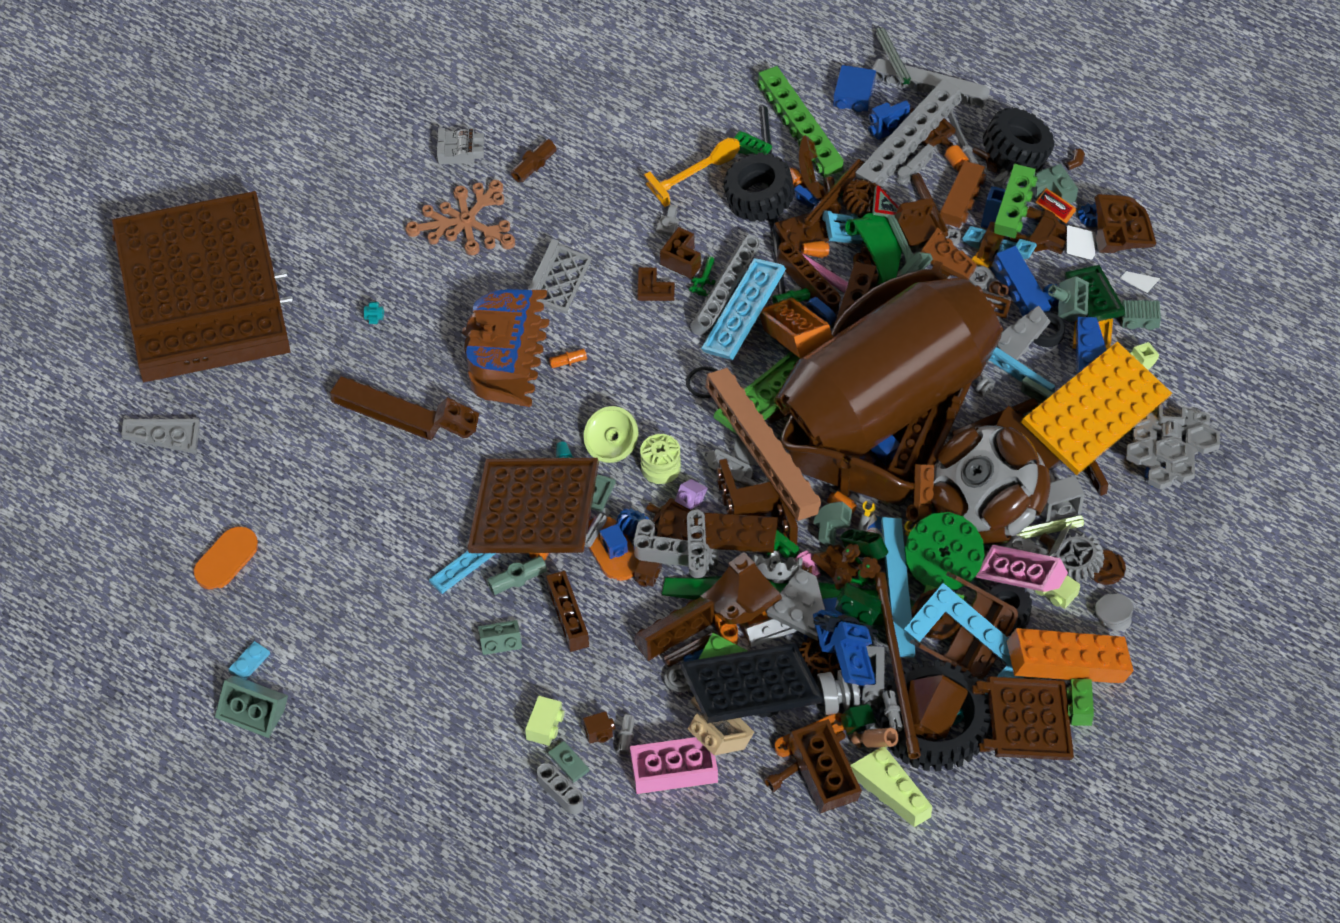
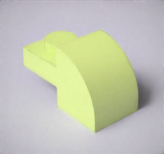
(1145, 354)

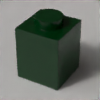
(858, 719)

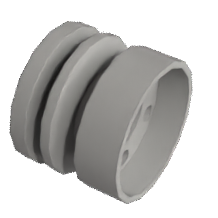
(837, 692)

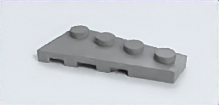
(166, 433)

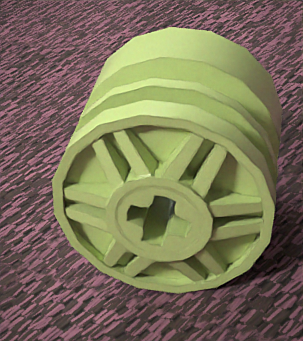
(660, 458)

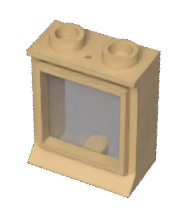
(721, 736)

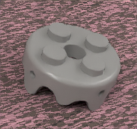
(777, 571)

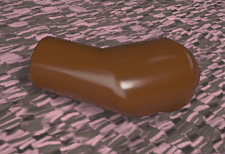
(1077, 161)

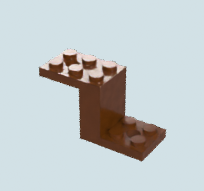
(755, 501)

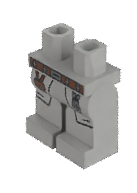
(459, 146)

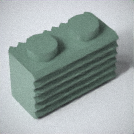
(1141, 314)

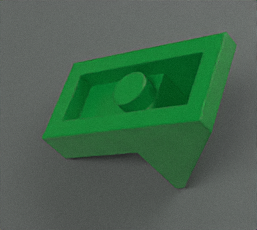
(785, 546)

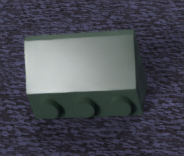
(250, 706)

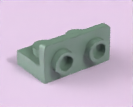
(500, 637)

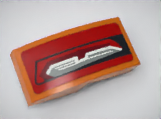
(1057, 205)

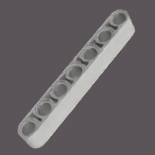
(926, 81)
(738, 263)

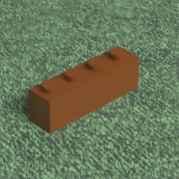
(962, 194)

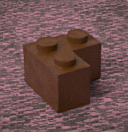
(679, 254)

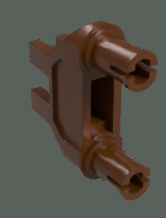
(1048, 234)

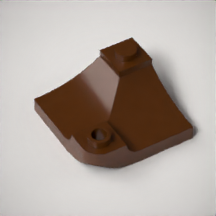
(1122, 224)
(742, 592)

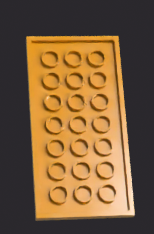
(1096, 408)

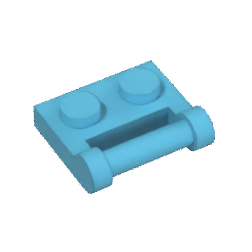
(837, 231)

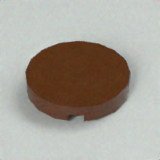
(1112, 570)

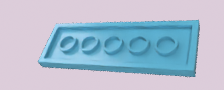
(743, 308)

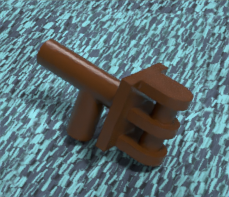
(991, 164)

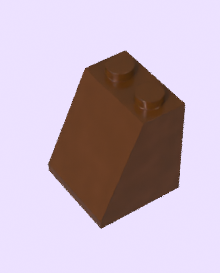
(935, 705)

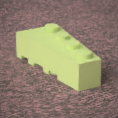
(890, 783)

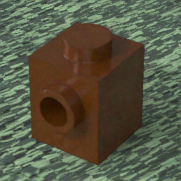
(598, 727)

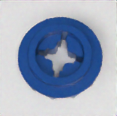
(1085, 216)

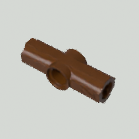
(533, 160)

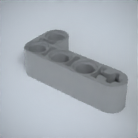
(661, 549)

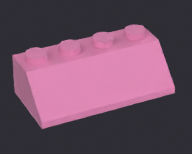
(1023, 569)

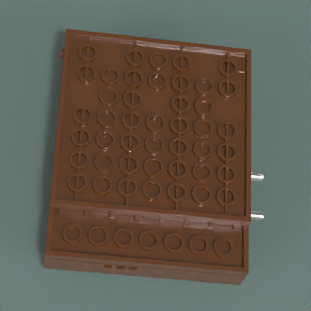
(200, 286)

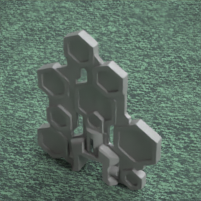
(1171, 449)

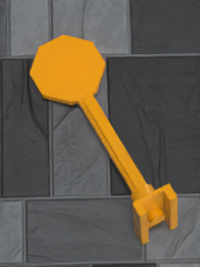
(722, 153)

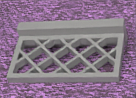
(545, 268)

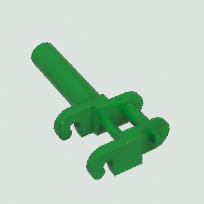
(704, 279)

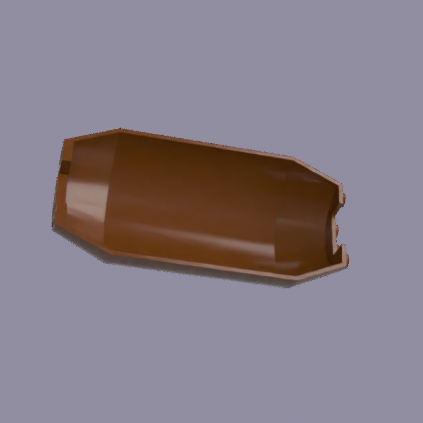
(891, 365)

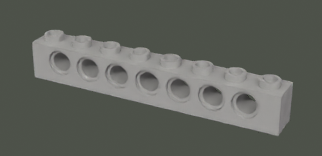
(910, 133)

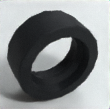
(1053, 340)

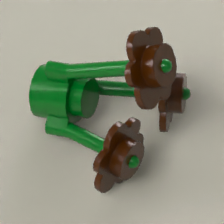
(866, 567)

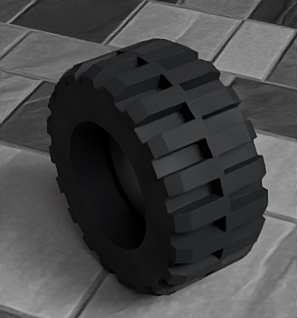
(1018, 139)
(755, 170)

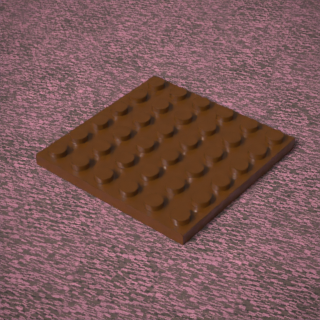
(533, 505)

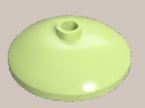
(603, 427)

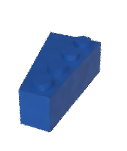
(1015, 274)
(1088, 342)

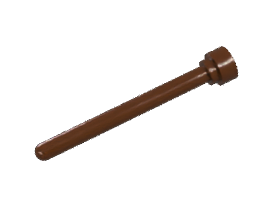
(776, 779)

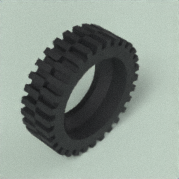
(975, 713)

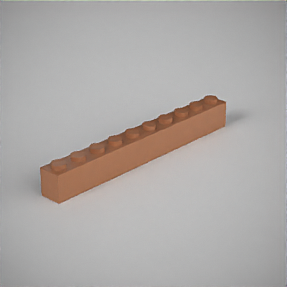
(763, 444)

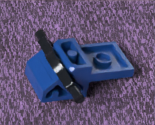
(848, 640)

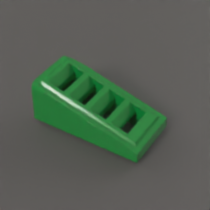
(747, 143)

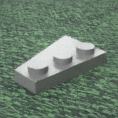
(1021, 334)

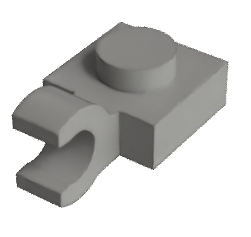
(669, 223)

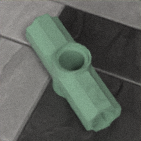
(524, 571)

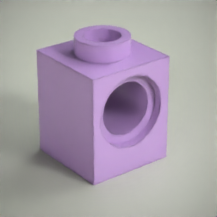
(691, 494)

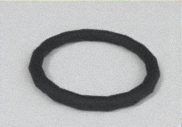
(692, 373)

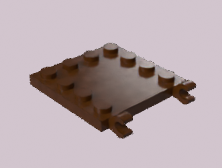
(1027, 718)

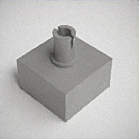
(1064, 499)

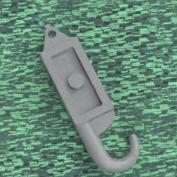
(740, 471)

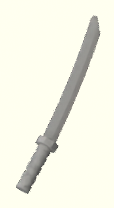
(967, 149)

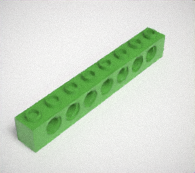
(799, 119)

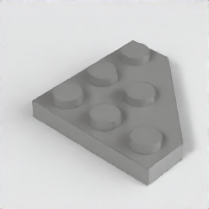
(798, 604)

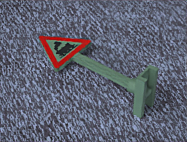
(885, 206)

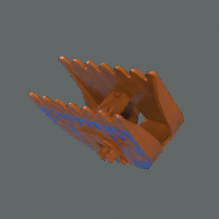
(503, 345)

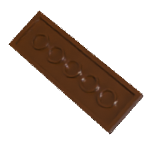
(723, 530)

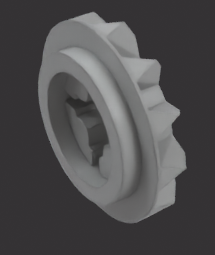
(984, 272)
(671, 678)

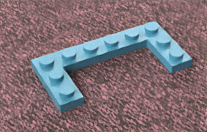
(948, 601)

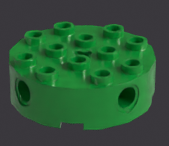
(938, 532)

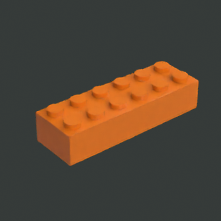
(795, 326)
(1069, 655)

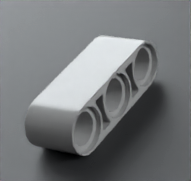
(555, 781)

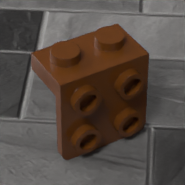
(916, 220)

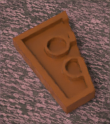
(953, 260)

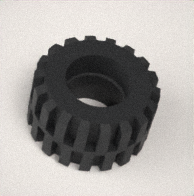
(1017, 598)

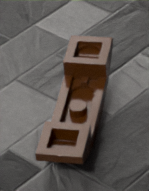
(806, 154)

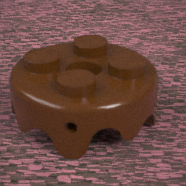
(943, 628)

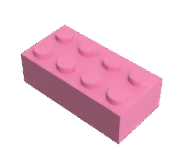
(672, 765)

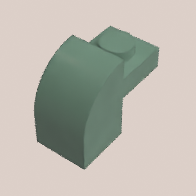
(829, 519)

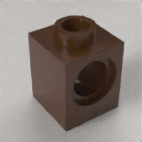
(647, 572)

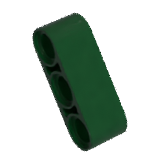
(869, 543)

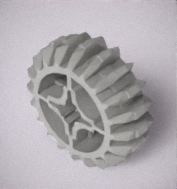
(1087, 550)

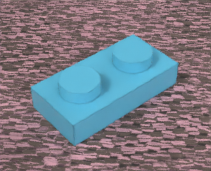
(249, 661)

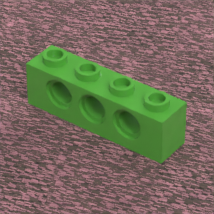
(1008, 225)

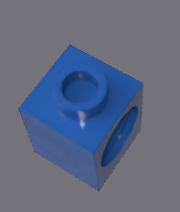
(613, 541)

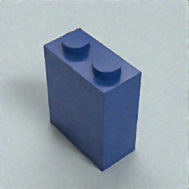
(854, 88)

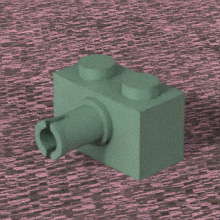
(1072, 298)

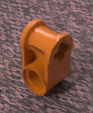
(726, 631)

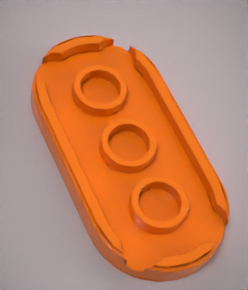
(226, 558)
(618, 567)

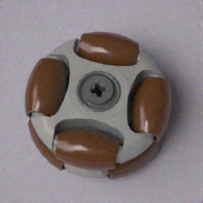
(991, 481)

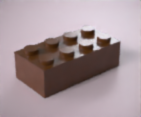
(824, 766)

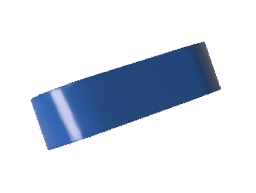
(821, 310)

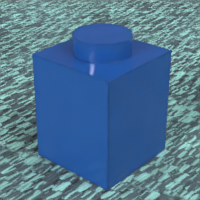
(886, 450)

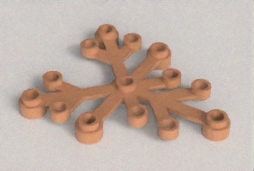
(443, 223)

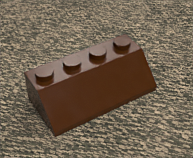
(675, 628)

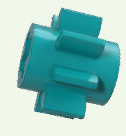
(374, 313)

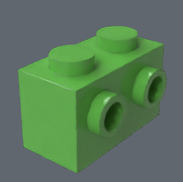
(1081, 702)

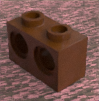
(456, 418)

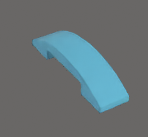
(975, 236)

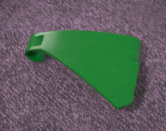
(880, 241)

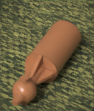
(876, 738)

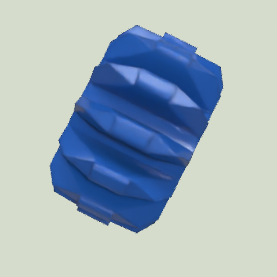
(628, 521)

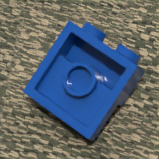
(887, 119)

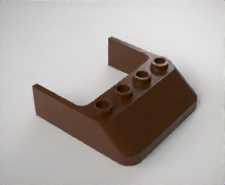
(965, 648)

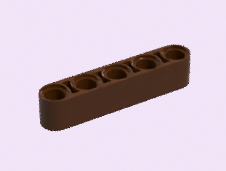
(807, 276)

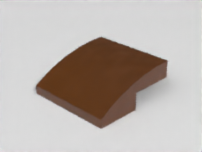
(831, 560)

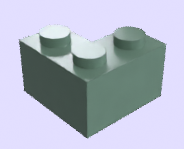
(1057, 181)

